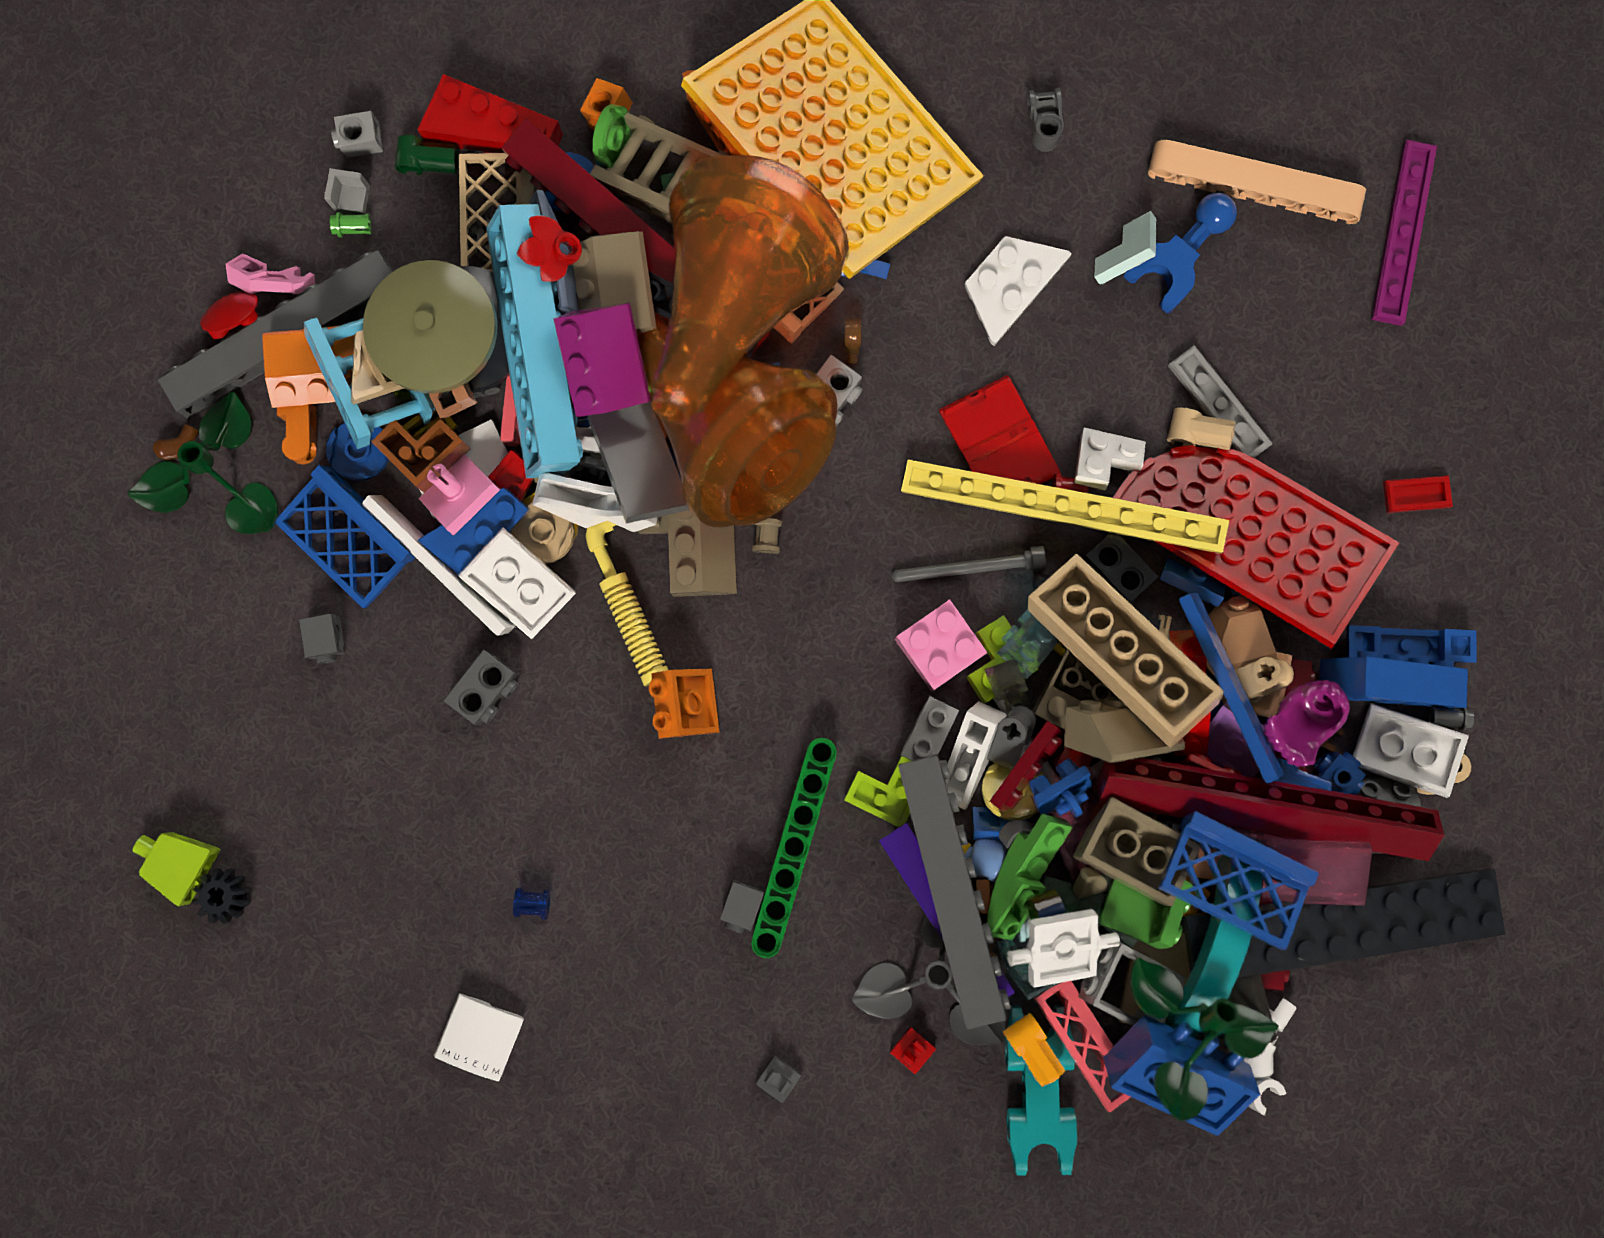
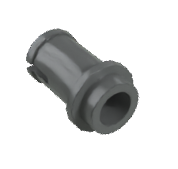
(1452, 717)

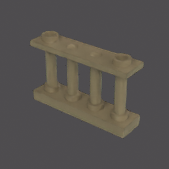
(638, 192)

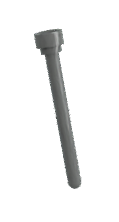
(1030, 559)

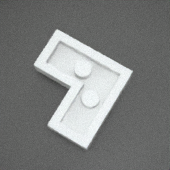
(1102, 451)

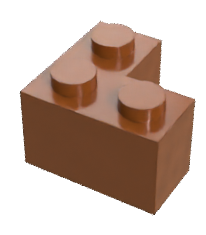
(418, 456)

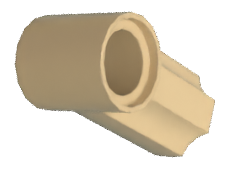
(1192, 428)

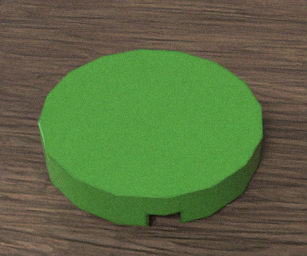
(610, 135)

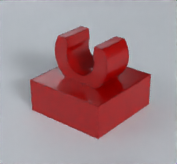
(912, 1050)

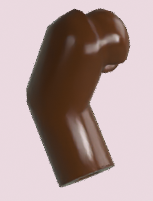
(168, 448)

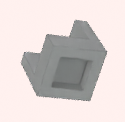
(347, 191)

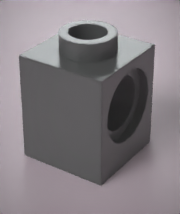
(322, 638)
(741, 907)

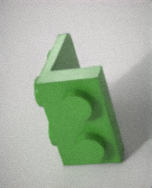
(1143, 917)

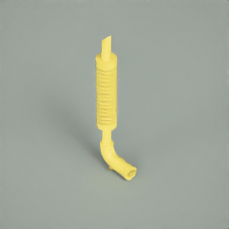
(625, 607)

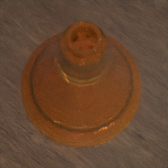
(746, 255)
(752, 442)

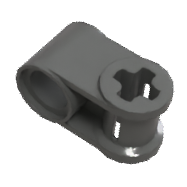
(1045, 113)
(1012, 737)

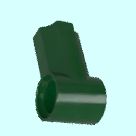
(417, 156)

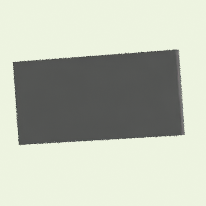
(638, 462)

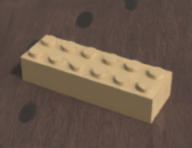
(1124, 650)

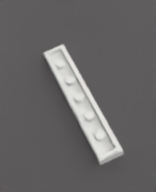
(408, 536)

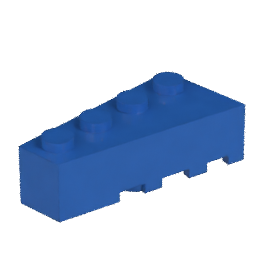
(1397, 680)

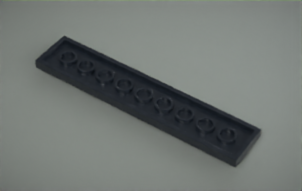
(1392, 921)

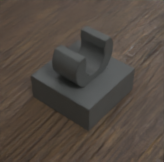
(778, 1079)

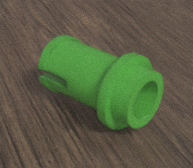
(350, 224)

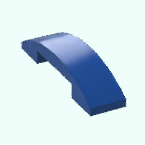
(1436, 645)

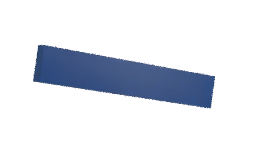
(1232, 687)

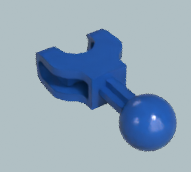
(1177, 257)

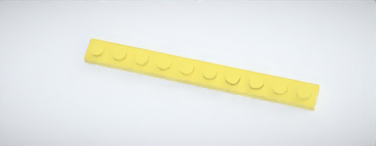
(1066, 506)

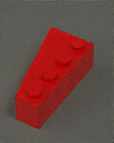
(477, 118)

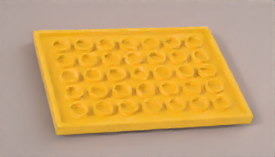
(840, 117)

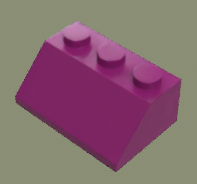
(602, 359)

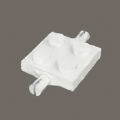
(1063, 948)

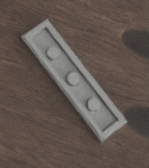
(1219, 401)

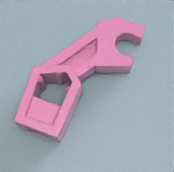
(253, 277)

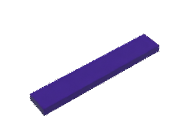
(906, 856)

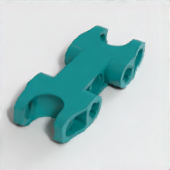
(1041, 1117)

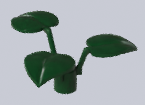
(164, 487)
(1244, 1031)

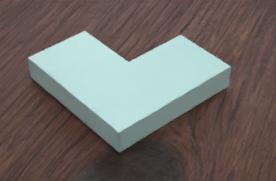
(1136, 248)

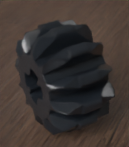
(231, 898)

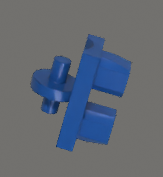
(1064, 794)

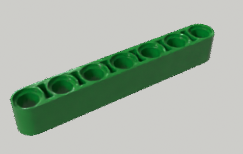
(796, 863)

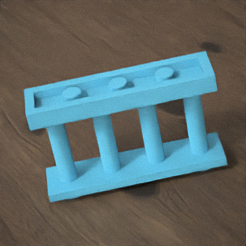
(335, 368)

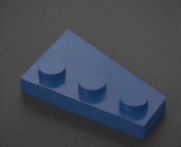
(458, 550)

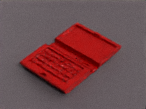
(999, 434)

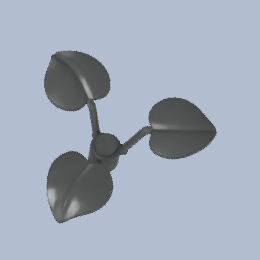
(887, 996)

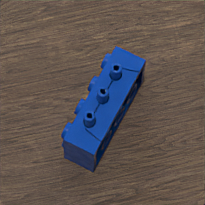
(1152, 1043)

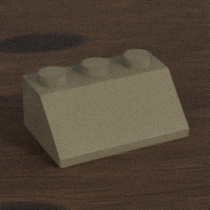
(614, 273)
(700, 557)
(1111, 732)
(1133, 850)

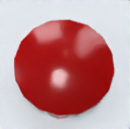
(229, 313)

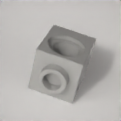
(369, 140)

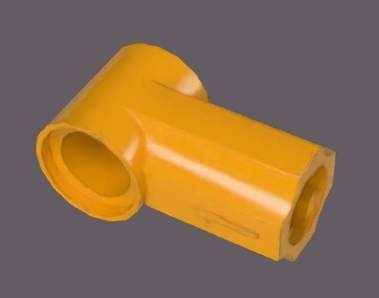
(1030, 1043)

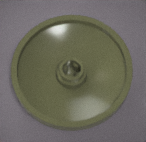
(430, 326)

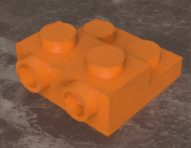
(684, 702)

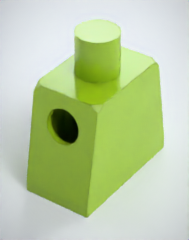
(175, 864)

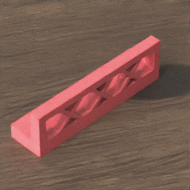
(1093, 1037)

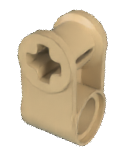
(1257, 681)

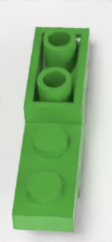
(1021, 874)

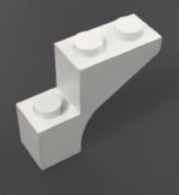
(582, 502)

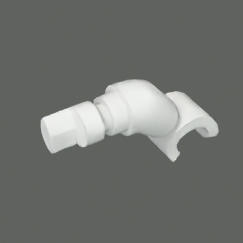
(1263, 1064)

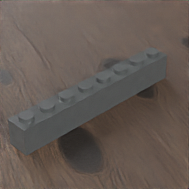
(240, 354)
(953, 892)

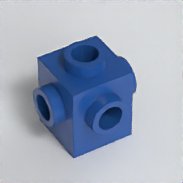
(1332, 764)

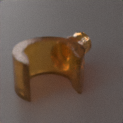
(852, 339)

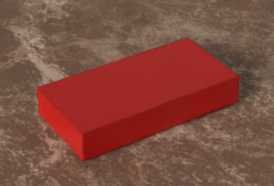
(1417, 494)

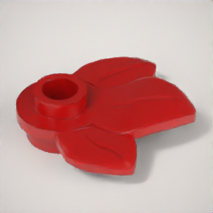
(544, 248)

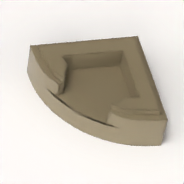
(1089, 883)

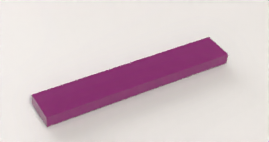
(1404, 232)

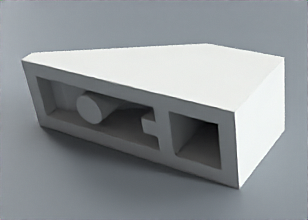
(971, 751)

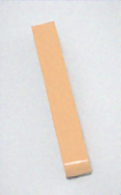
(1257, 180)

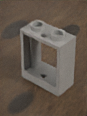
(1094, 987)

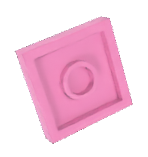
(457, 493)

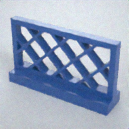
(349, 501)
(1254, 856)

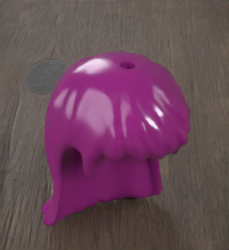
(1307, 720)

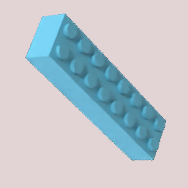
(532, 348)

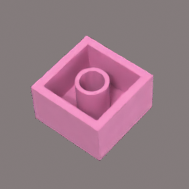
(940, 645)

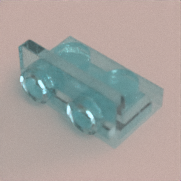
(1027, 643)

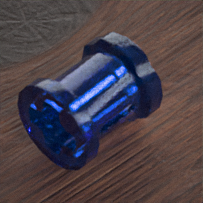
(531, 903)

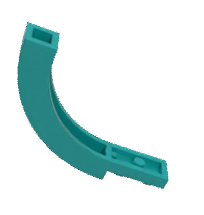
(1221, 950)

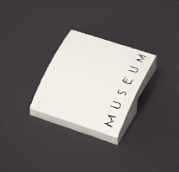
(478, 1037)

